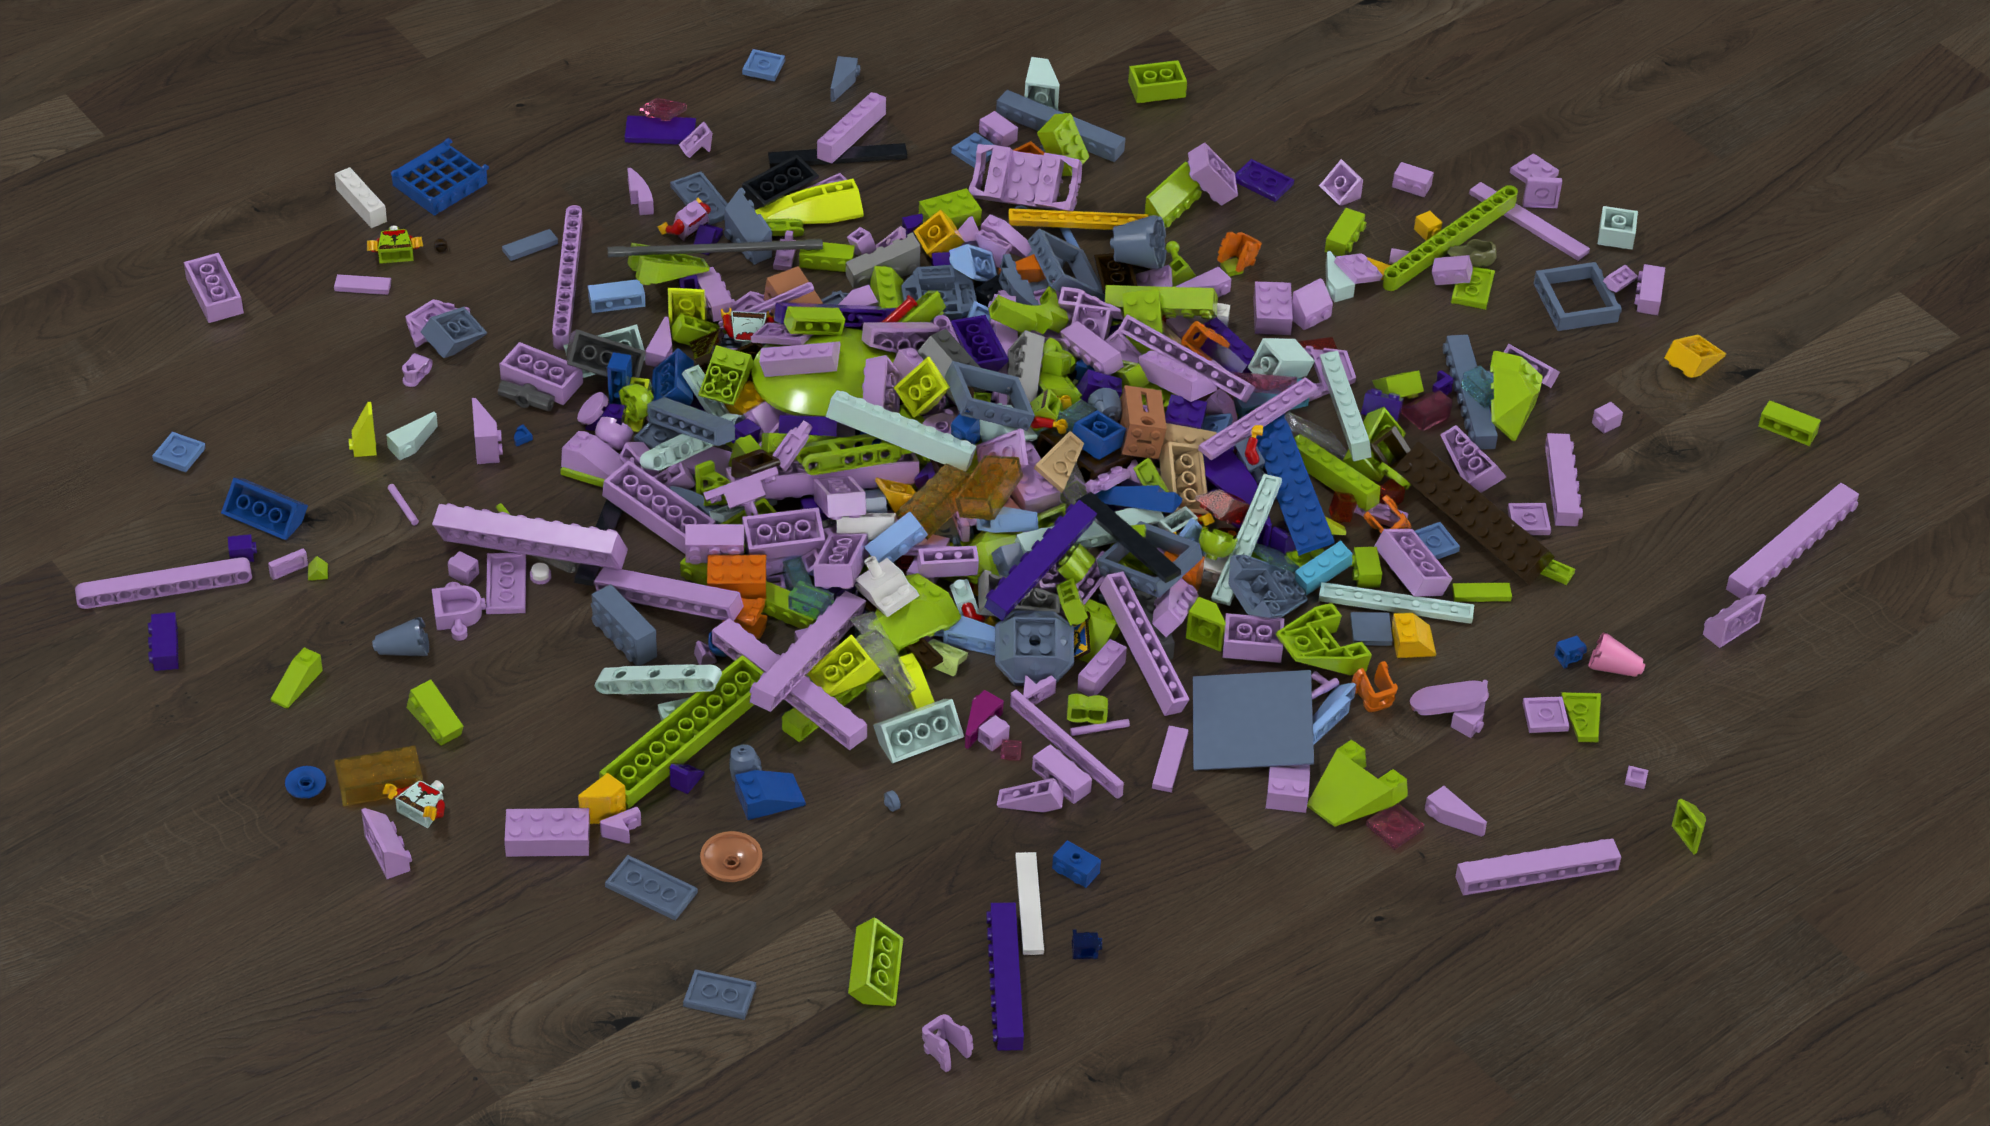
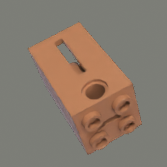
(786, 281)
(1144, 429)

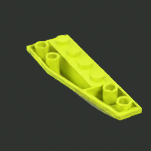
(818, 204)

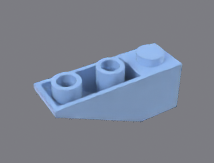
(1010, 521)

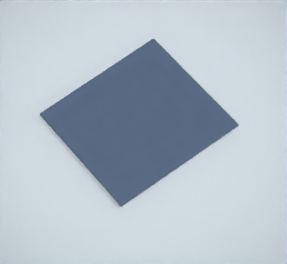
(1252, 720)

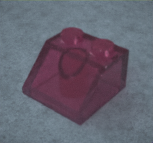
(1428, 409)

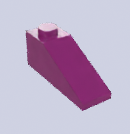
(982, 709)

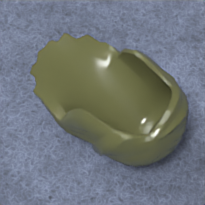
(1480, 252)

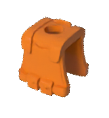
(1241, 246)
(1205, 332)
(1403, 523)
(751, 617)
(1372, 700)

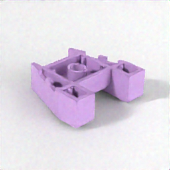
(1088, 311)

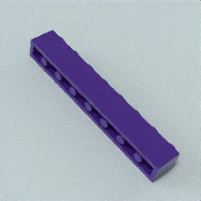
(1039, 560)
(1006, 976)

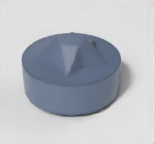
(892, 800)

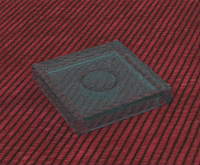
(1275, 557)

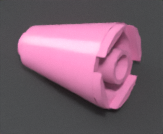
(1615, 658)

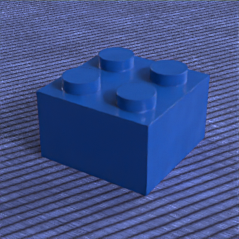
(1099, 434)

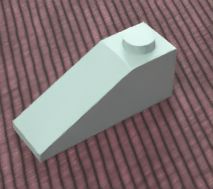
(1337, 282)
(409, 438)

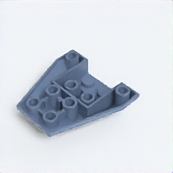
(1264, 587)

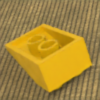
(1693, 355)

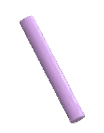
(403, 505)
(1099, 727)

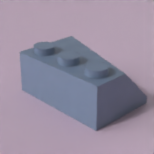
(745, 225)

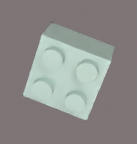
(1617, 227)

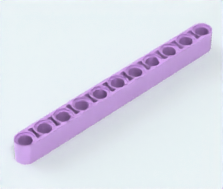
(567, 277)

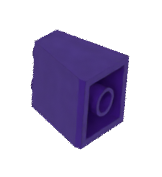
(1094, 380)

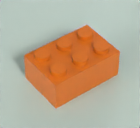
(739, 574)

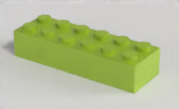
(1174, 300)

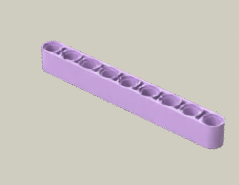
(163, 583)

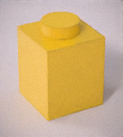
(1427, 225)

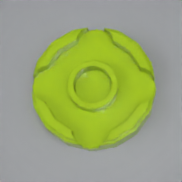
(1392, 474)

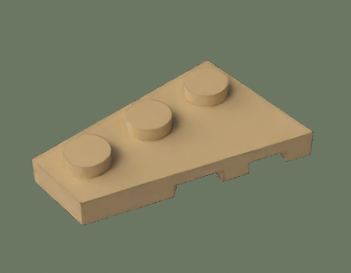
(1186, 435)
(1060, 460)

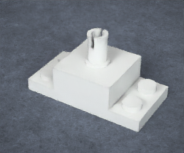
(885, 586)

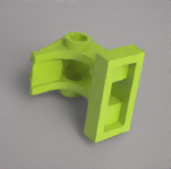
(707, 471)

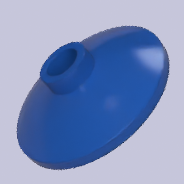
(305, 782)

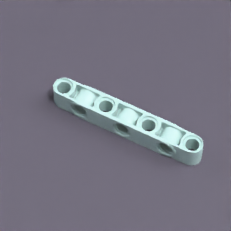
(678, 449)
(658, 679)

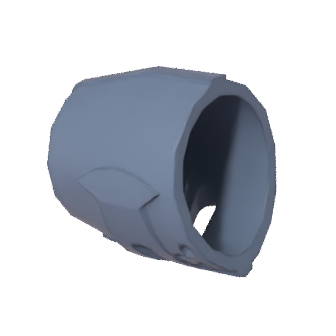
(1107, 402)
(742, 760)

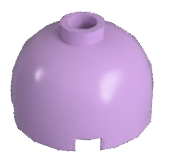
(613, 433)

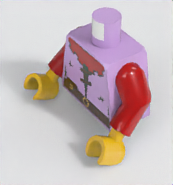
(688, 220)

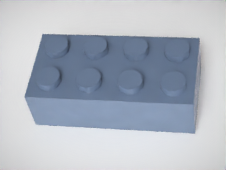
(624, 625)

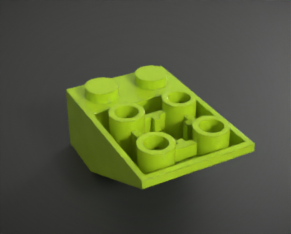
(726, 375)

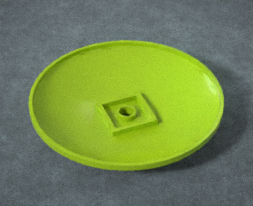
(812, 392)

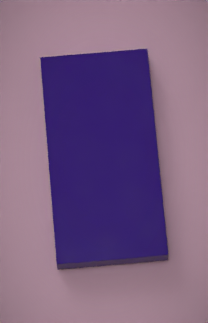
(654, 130)

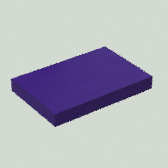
(1263, 180)

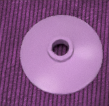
(940, 422)

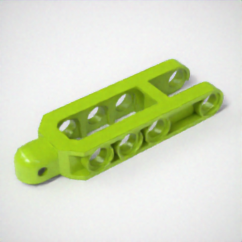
(832, 459)

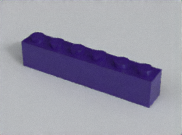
(848, 311)

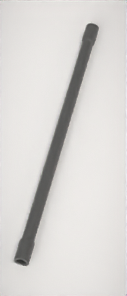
(808, 244)

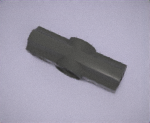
(526, 395)

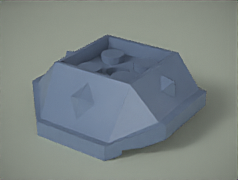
(953, 286)
(1019, 658)

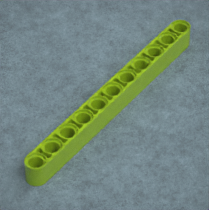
(1452, 235)

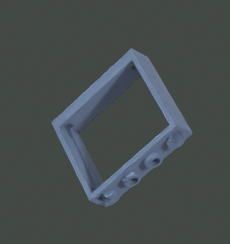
(1048, 247)
(1578, 319)
(961, 375)
(1188, 552)

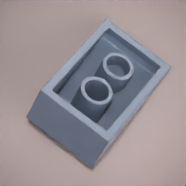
(452, 331)

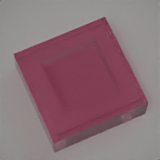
(1011, 749)

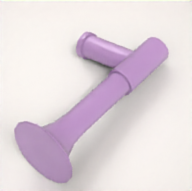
(1325, 684)

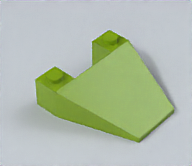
(665, 267)
(1311, 642)
(1352, 792)

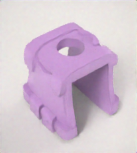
(938, 1047)

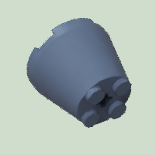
(1140, 242)

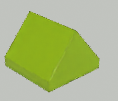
(317, 569)

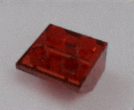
(1224, 505)

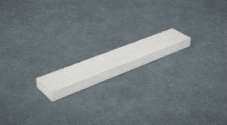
(1029, 903)

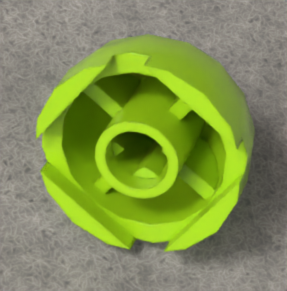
(636, 398)
(1216, 543)

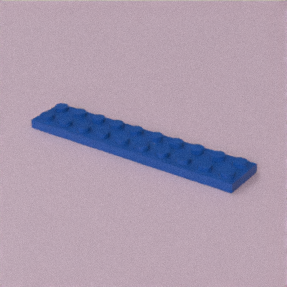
(1296, 494)

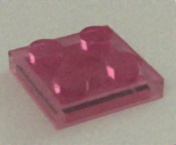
(662, 109)
(1395, 825)

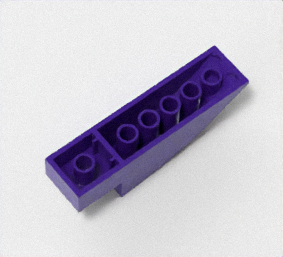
(1232, 476)

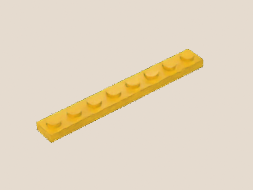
(1070, 219)

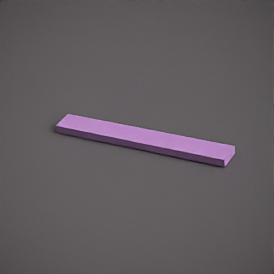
(1536, 225)
(1260, 416)
(1066, 744)

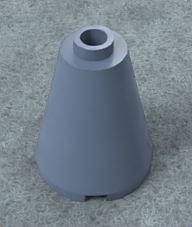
(403, 640)

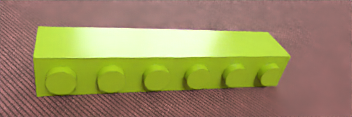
(1337, 474)

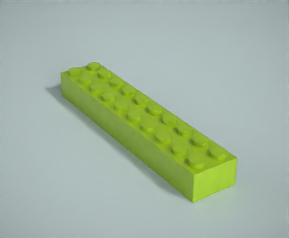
(684, 731)

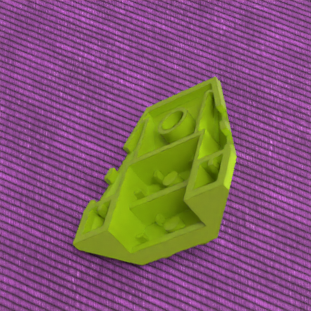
(1515, 392)
(986, 544)
(921, 616)

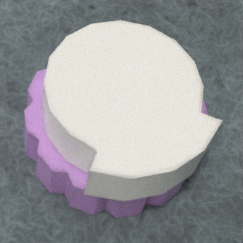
(540, 573)

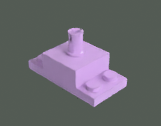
(743, 491)

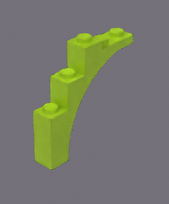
(1030, 317)

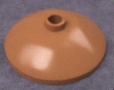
(731, 856)

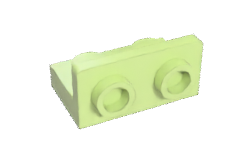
(951, 657)

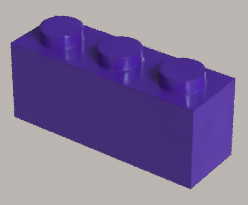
(163, 641)

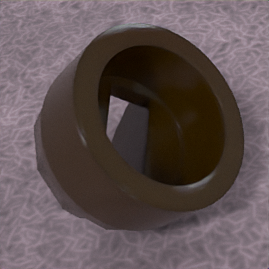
(440, 246)

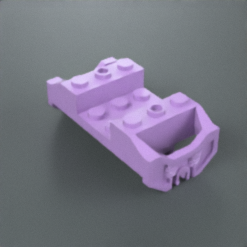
(1024, 178)

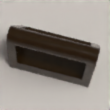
(1394, 442)
(753, 463)

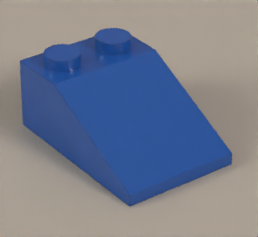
(767, 793)

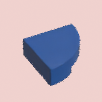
(522, 435)

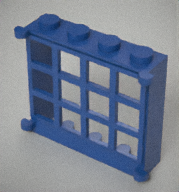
(447, 197)

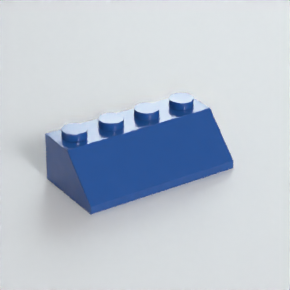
(669, 381)
(263, 508)

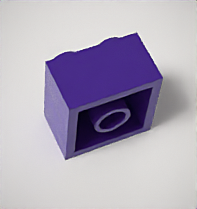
(1185, 412)

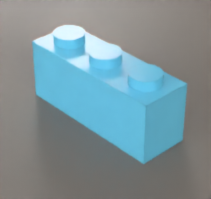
(1323, 567)

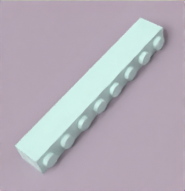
(1345, 406)
(900, 430)
(1095, 534)

